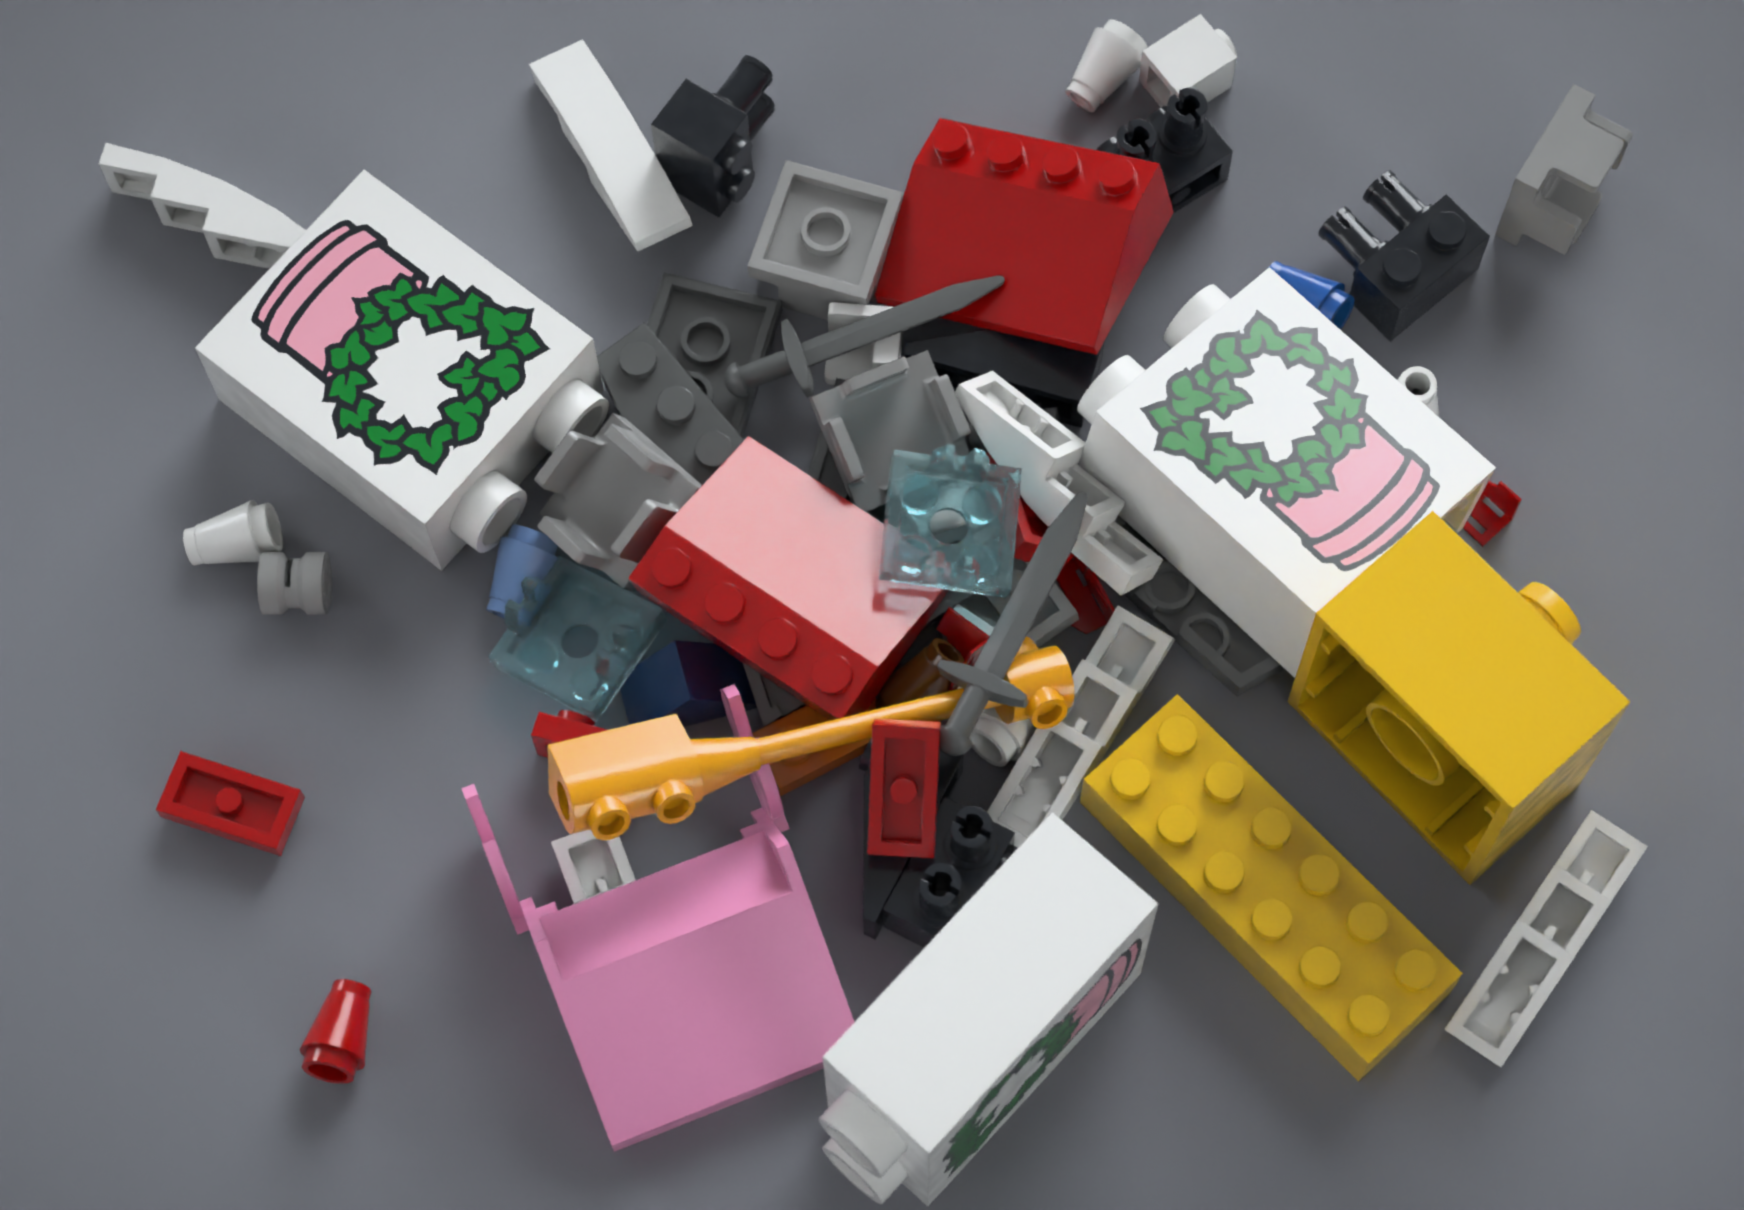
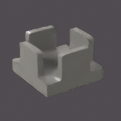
(1562, 175)
(824, 239)
(884, 411)
(611, 497)

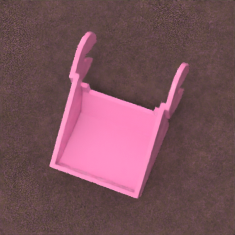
(689, 977)

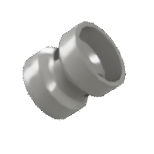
(294, 583)

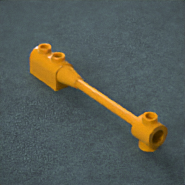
(656, 768)

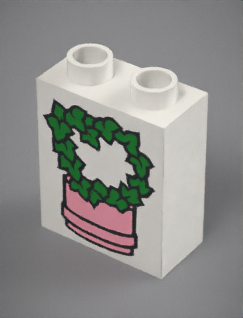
(406, 371)
(1271, 457)
(983, 1015)

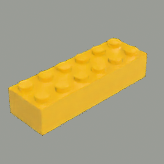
(1268, 887)

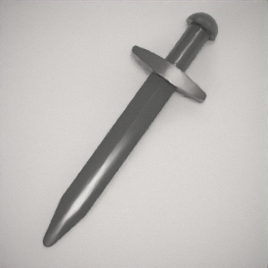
(799, 356)
(985, 678)

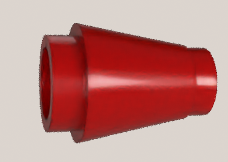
(339, 1034)

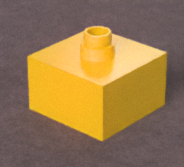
(1455, 694)

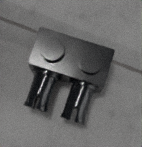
(708, 136)
(1183, 143)
(1417, 267)
(936, 888)

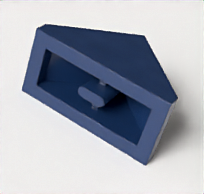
(685, 682)

